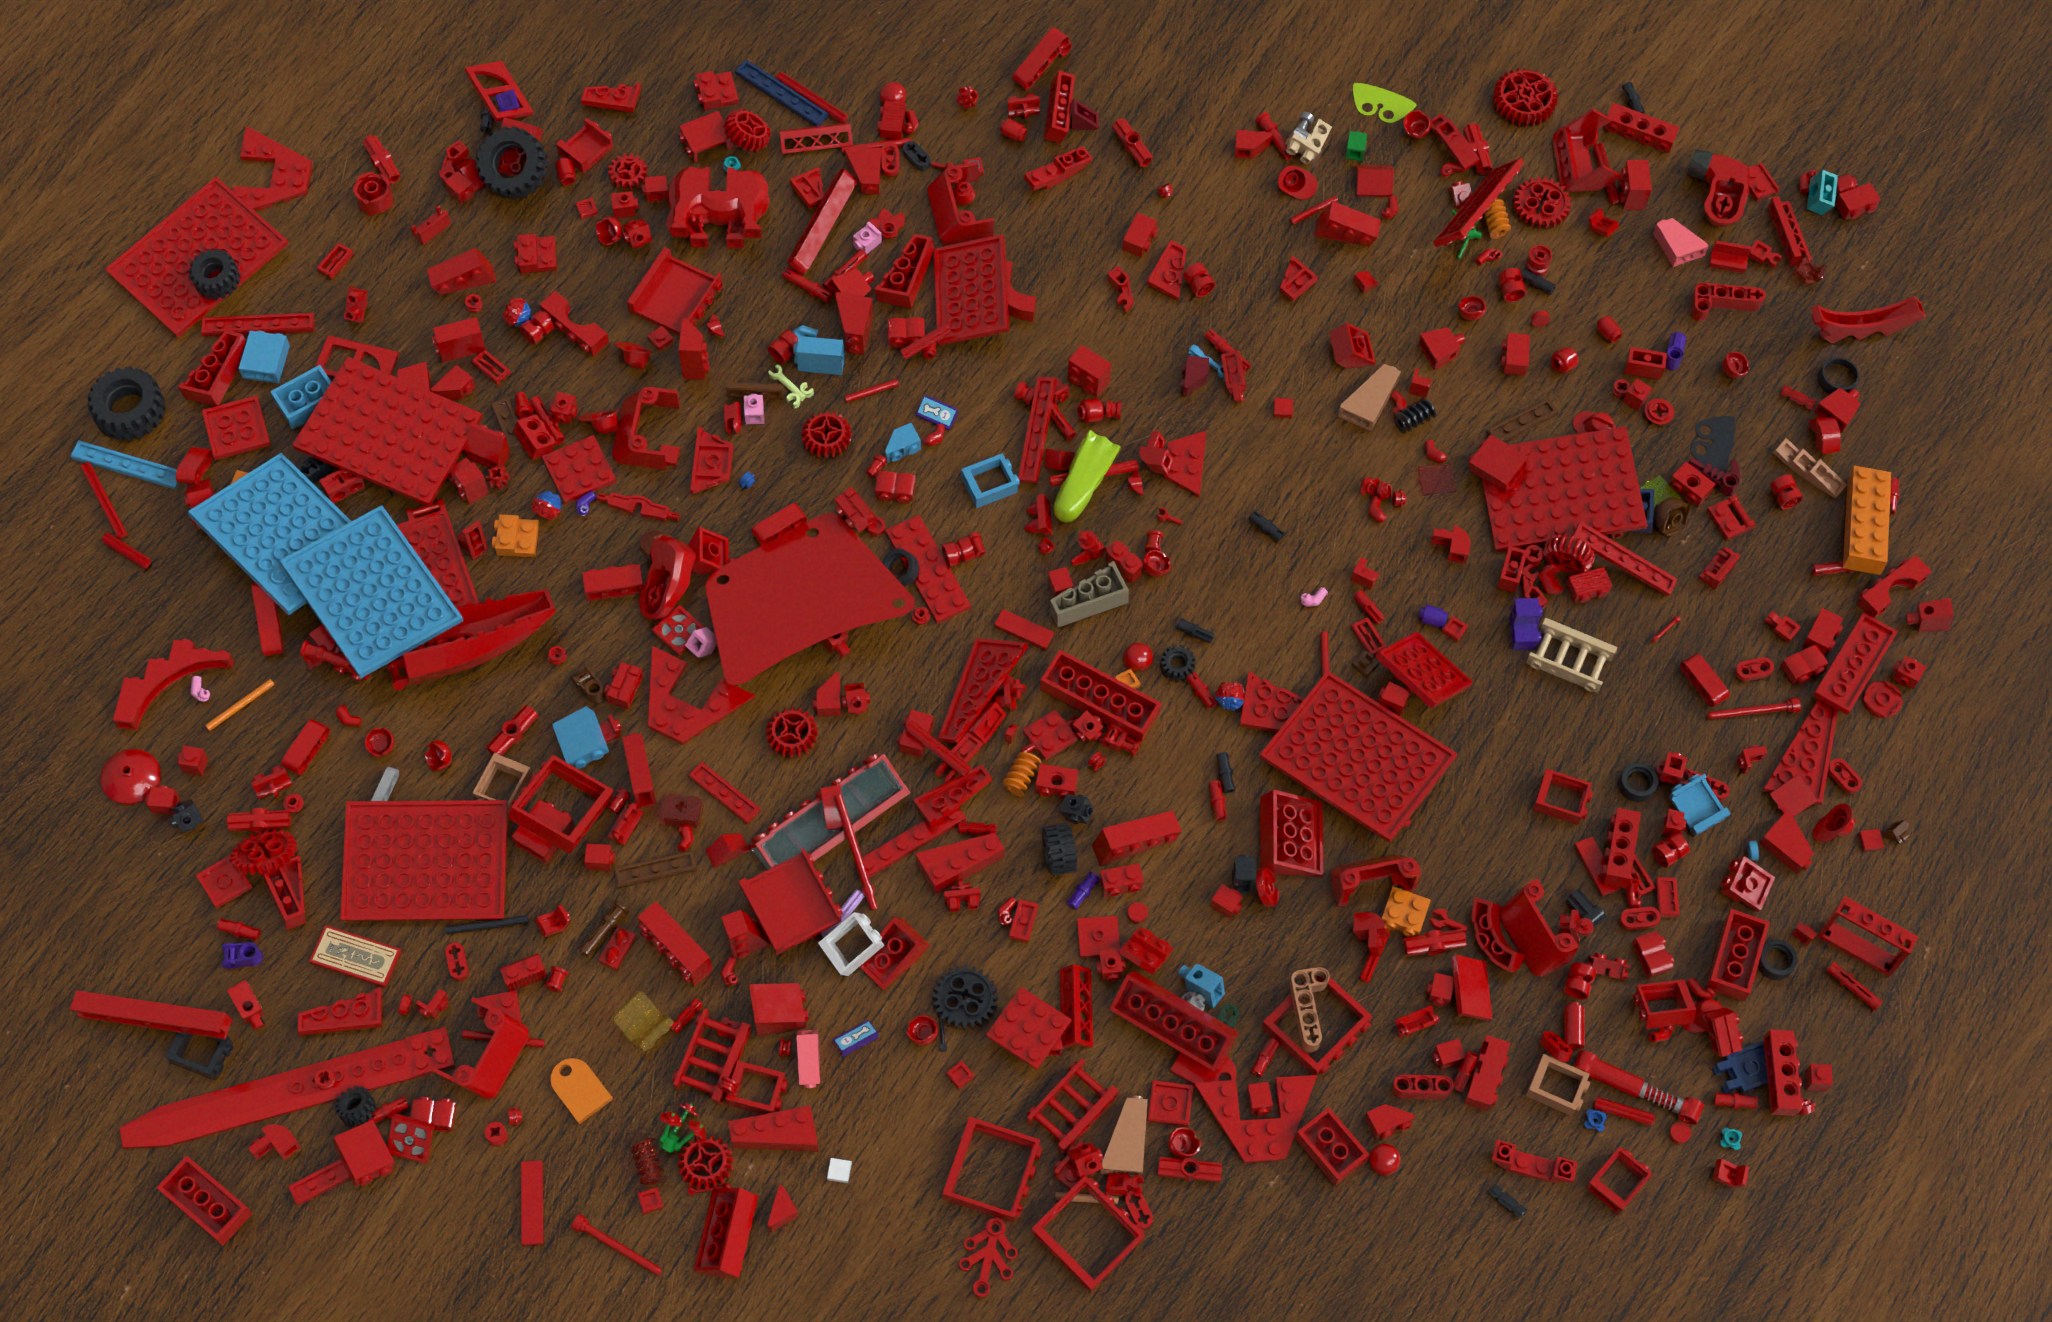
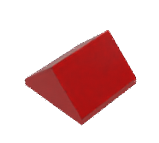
(1374, 180)

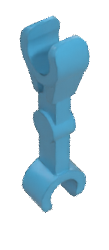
(1195, 351)

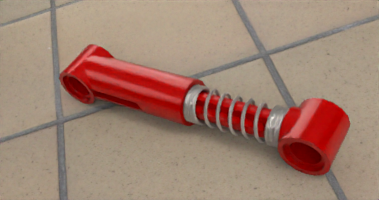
(1688, 1109)

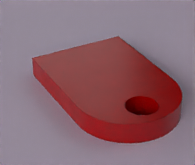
(1194, 1072)

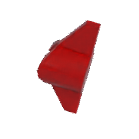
(714, 326)
(1135, 483)

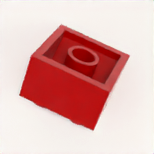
(1351, 347)

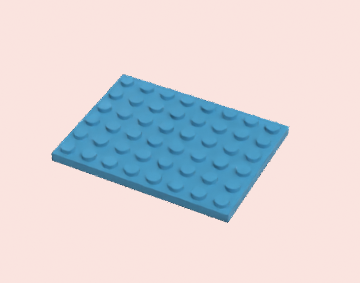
(266, 520)
(371, 591)

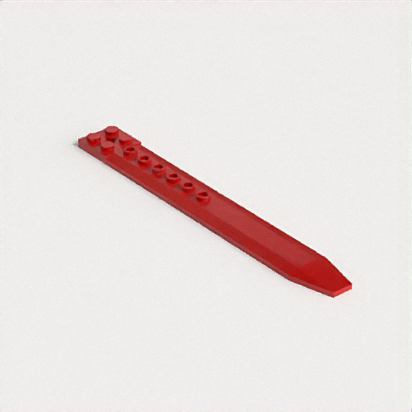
(288, 1091)

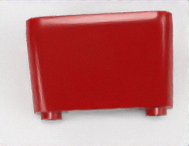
(1400, 869)
(1532, 934)

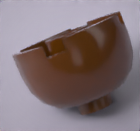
(1670, 515)

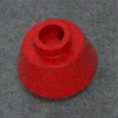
(963, 193)

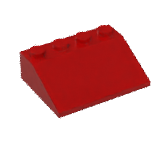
(1291, 834)

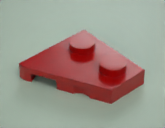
(809, 187)

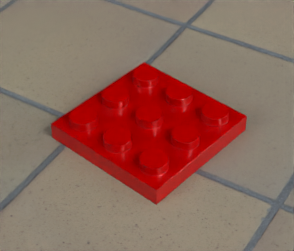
(236, 427)
(579, 469)
(1029, 1028)

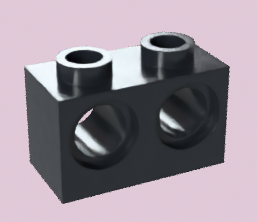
(1244, 874)

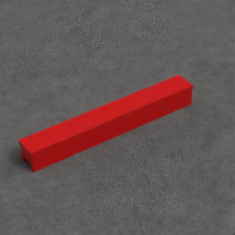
(151, 1014)

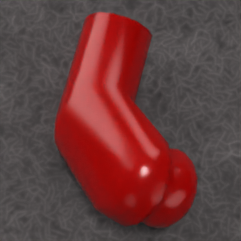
(913, 123)
(1804, 181)
(1392, 210)
(1488, 255)
(1434, 454)
(1374, 510)
(688, 838)
(1631, 893)

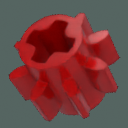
(967, 97)
(497, 477)

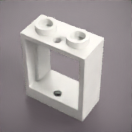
(834, 954)

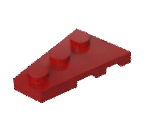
(616, 98)
(1168, 271)

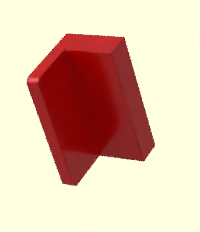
(1729, 256)
(987, 722)

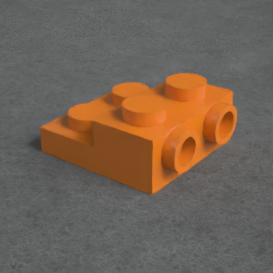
(515, 536)
(1405, 912)

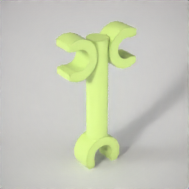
(798, 395)

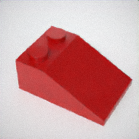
(900, 951)

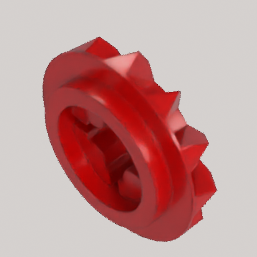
(1664, 407)

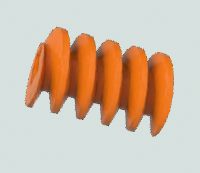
(1497, 220)
(1020, 772)

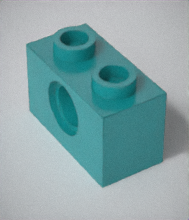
(1822, 192)

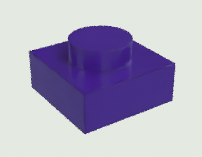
(507, 100)

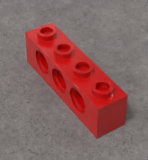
(1059, 107)
(1641, 128)
(1621, 874)
(1777, 1081)

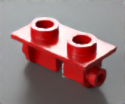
(625, 823)
(1616, 967)
(1416, 1021)

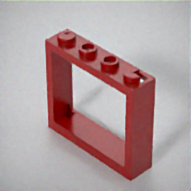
(576, 778)
(1861, 948)
(1336, 1052)
(1002, 1133)
(1107, 1202)

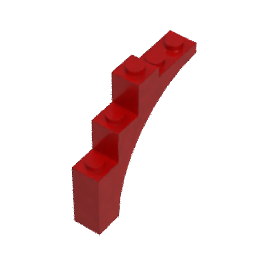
(1861, 324)
(183, 660)

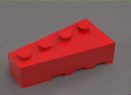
(958, 860)
(777, 1130)

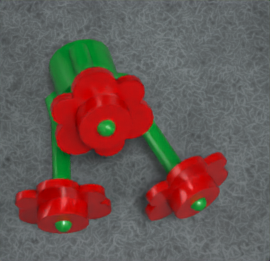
(670, 1140)

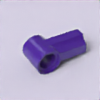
(1675, 350)

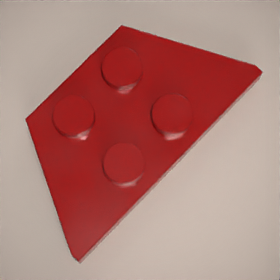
(711, 461)
(1187, 462)

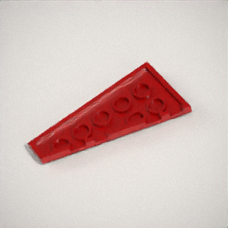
(982, 676)
(1267, 705)
(1809, 752)

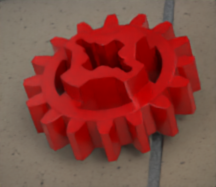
(627, 171)

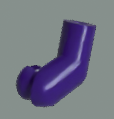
(583, 503)

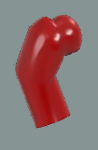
(1450, 168)
(1400, 401)
(936, 437)
(345, 717)
(1004, 912)
(727, 972)
(1699, 991)
(1662, 1034)

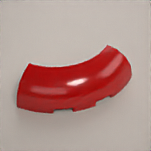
(1490, 936)

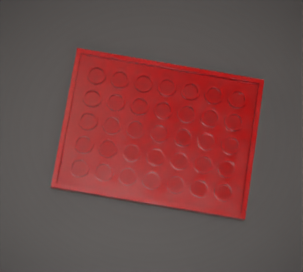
(159, 263)
(387, 431)
(1568, 482)
(1358, 756)
(424, 860)

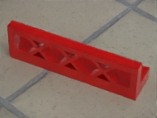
(815, 130)
(1785, 233)
(1072, 1005)

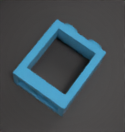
(981, 499)

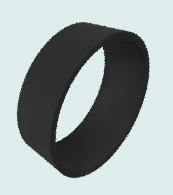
(1830, 388)

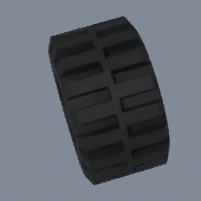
(208, 263)
(1059, 849)

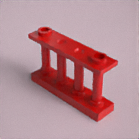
(733, 1054)
(1092, 1110)

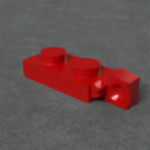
(1234, 374)

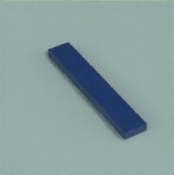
(781, 93)

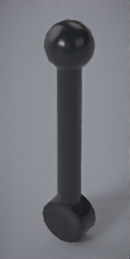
(943, 1047)

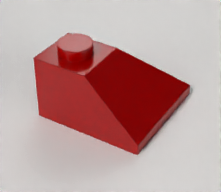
(710, 551)

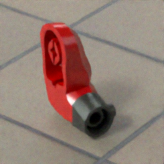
(1727, 187)

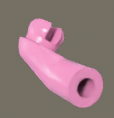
(196, 690)

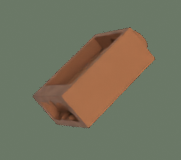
(508, 766)
(1554, 1101)

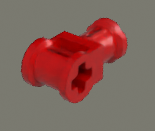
(1117, 739)

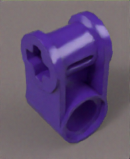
(237, 955)

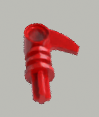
(1093, 548)

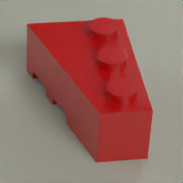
(1347, 225)
(287, 892)
(743, 934)
(1487, 1073)

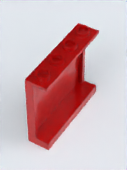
(673, 292)
(791, 902)

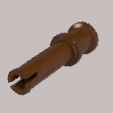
(609, 922)

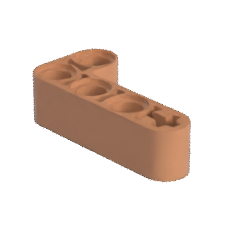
(1309, 1010)

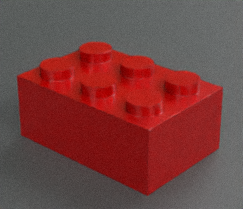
(1331, 1146)

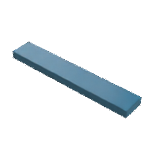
(125, 464)

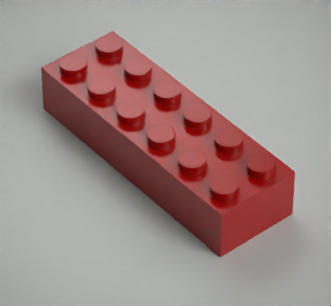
(1101, 695)
(1174, 1021)

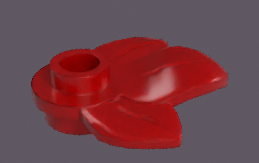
(888, 222)

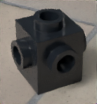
(1076, 809)
(185, 816)

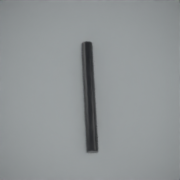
(487, 924)

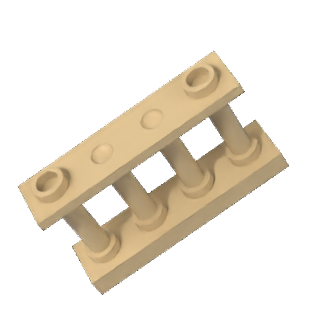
(1572, 637)

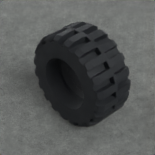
(493, 150)
(120, 384)

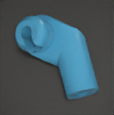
(805, 331)

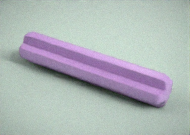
(847, 908)

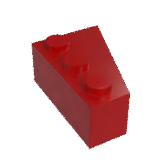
(461, 272)

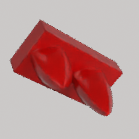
(1044, 521)
(617, 948)

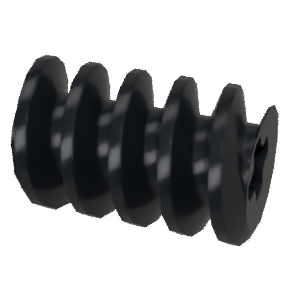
(1414, 414)

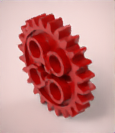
(1556, 202)
(251, 858)

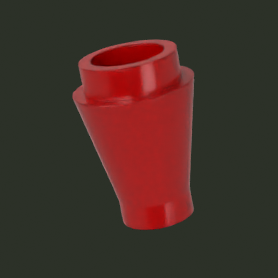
(522, 406)

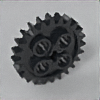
(970, 981)

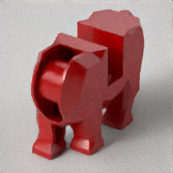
(695, 204)

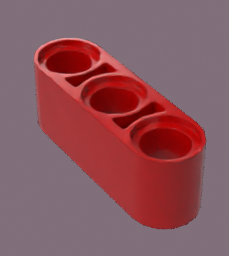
(194, 465)
(779, 524)
(1704, 680)
(305, 746)
(1429, 1081)

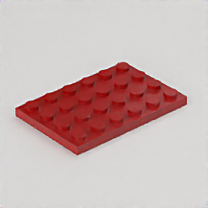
(972, 289)

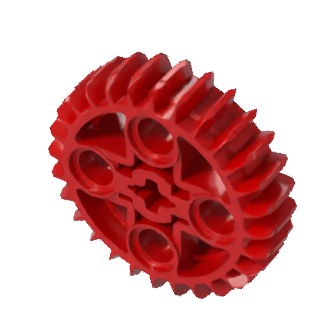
(1525, 97)

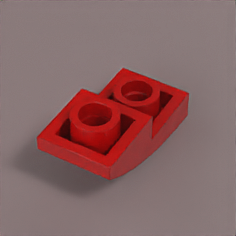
(831, 811)

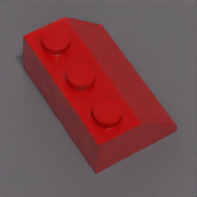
(693, 352)

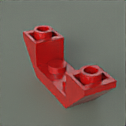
(1532, 1166)

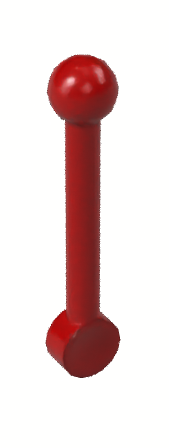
(1676, 619)
(691, 1191)

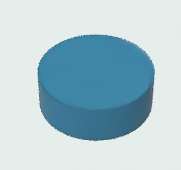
(1752, 850)

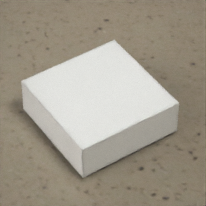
(839, 1170)

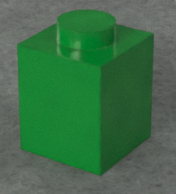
(1356, 146)

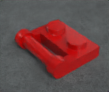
(1726, 520)

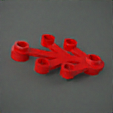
(989, 1253)

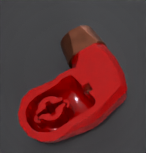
(667, 575)

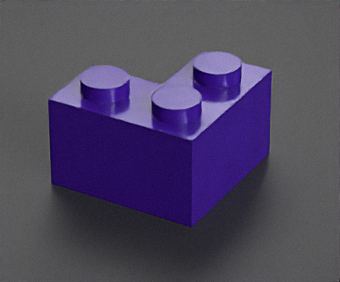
(1523, 623)

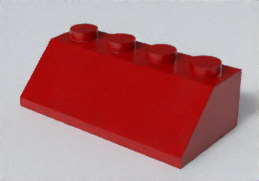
(726, 1233)

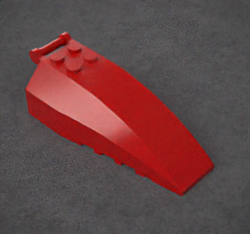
(495, 628)

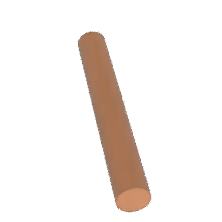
(1083, 1198)

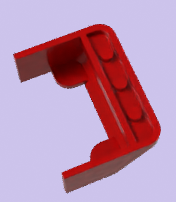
(1573, 157)
(952, 225)
(632, 448)
(497, 1058)

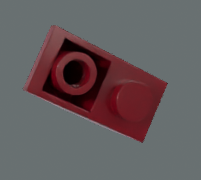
(1195, 374)

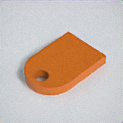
(579, 1091)

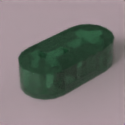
(1233, 1019)

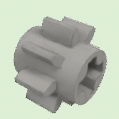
(1194, 999)

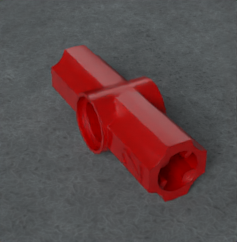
(1480, 146)
(1136, 148)
(381, 159)
(519, 722)
(259, 820)
(1434, 942)
(1203, 1170)

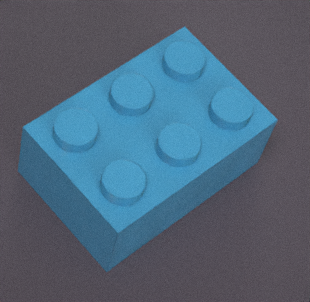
(301, 396)

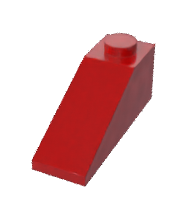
(473, 540)

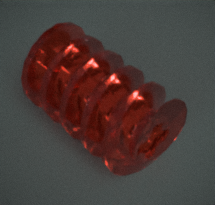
(646, 1162)

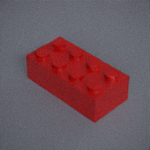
(674, 944)
(1737, 955)
(204, 1200)

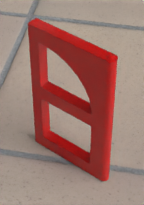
(500, 72)
(385, 357)

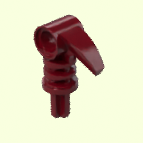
(1720, 478)

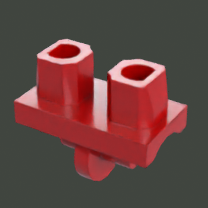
(1023, 106)
(355, 304)
(1012, 691)
(272, 783)
(962, 893)
(1574, 924)

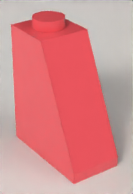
(1678, 242)
(808, 1058)

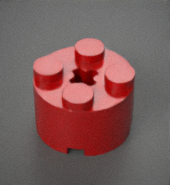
(373, 193)

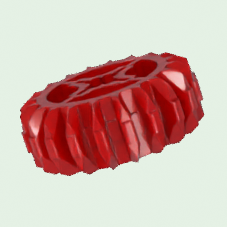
(747, 130)
(815, 431)
(1569, 553)
(801, 722)
(698, 1165)

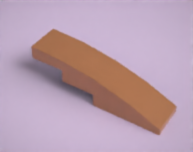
(1808, 468)

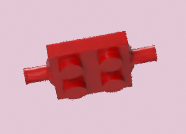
(1050, 735)

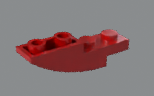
(1454, 141)
(1059, 170)

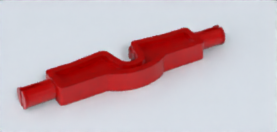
(629, 503)

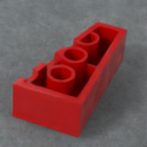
(905, 277)
(216, 370)
(1135, 837)

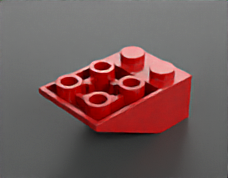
(514, 159)

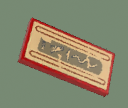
(355, 956)

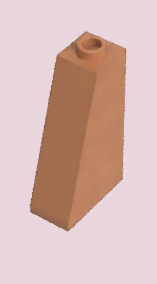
(1370, 398)
(1127, 1143)

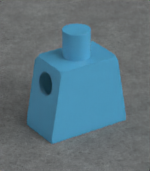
(1204, 982)

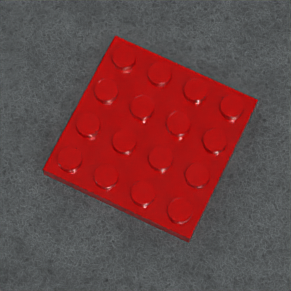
(1424, 669)

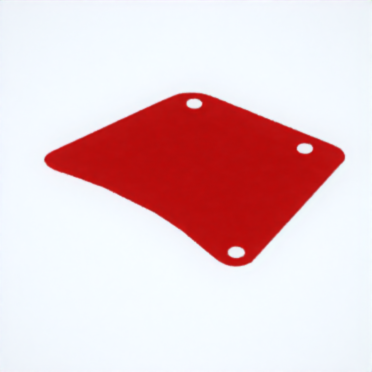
(798, 595)

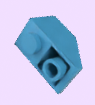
(902, 443)

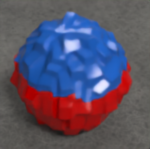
(516, 312)
(547, 505)
(1230, 695)

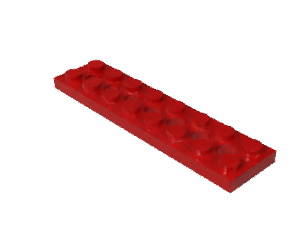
(1478, 203)

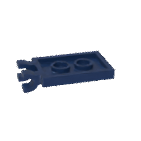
(1745, 1069)

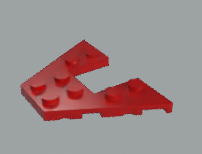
(289, 175)
(677, 718)
(1261, 1138)

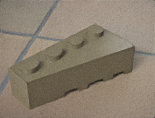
(1092, 596)

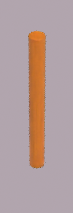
(239, 705)

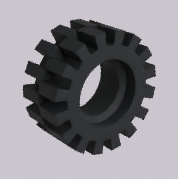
(1172, 672)
(359, 1113)

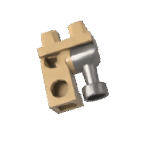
(1307, 143)

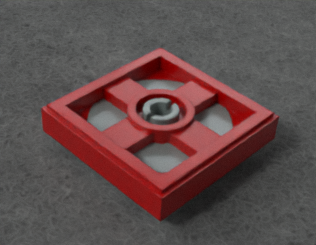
(677, 629)
(410, 1138)

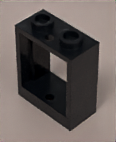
(216, 1065)

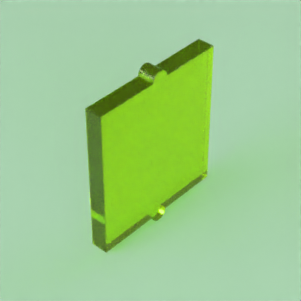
(1661, 489)

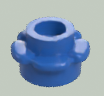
(747, 480)

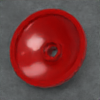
(132, 786)

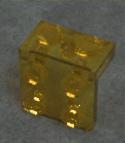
(641, 1021)

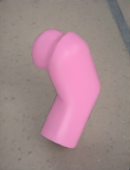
(1313, 600)

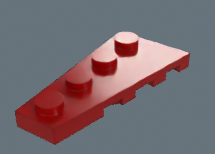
(950, 795)
(352, 1014)

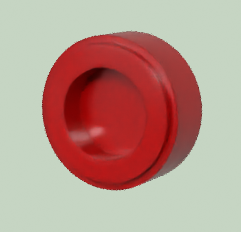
(1540, 318)
(877, 528)
(1137, 912)
(405, 1004)
(1680, 1133)

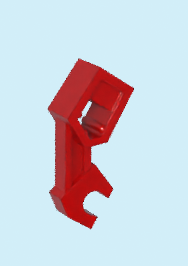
(447, 167)
(1113, 278)
(1528, 589)

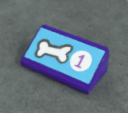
(937, 412)
(856, 1038)

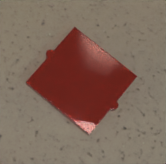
(1436, 479)

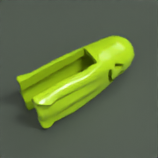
(1085, 475)

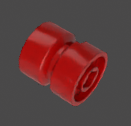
(1539, 260)
(1199, 279)
(1512, 285)
(537, 327)
(783, 347)
(1787, 493)
(958, 551)
(1670, 850)
(1579, 983)

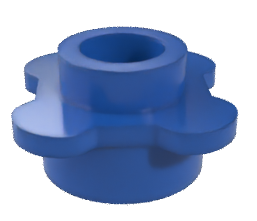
(1599, 1116)

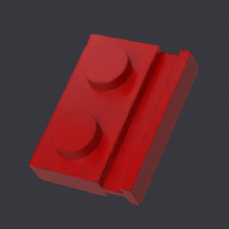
(1761, 183)

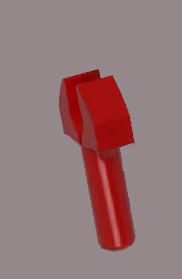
(1445, 921)

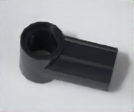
(1586, 909)

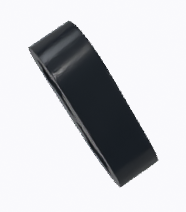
(918, 154)

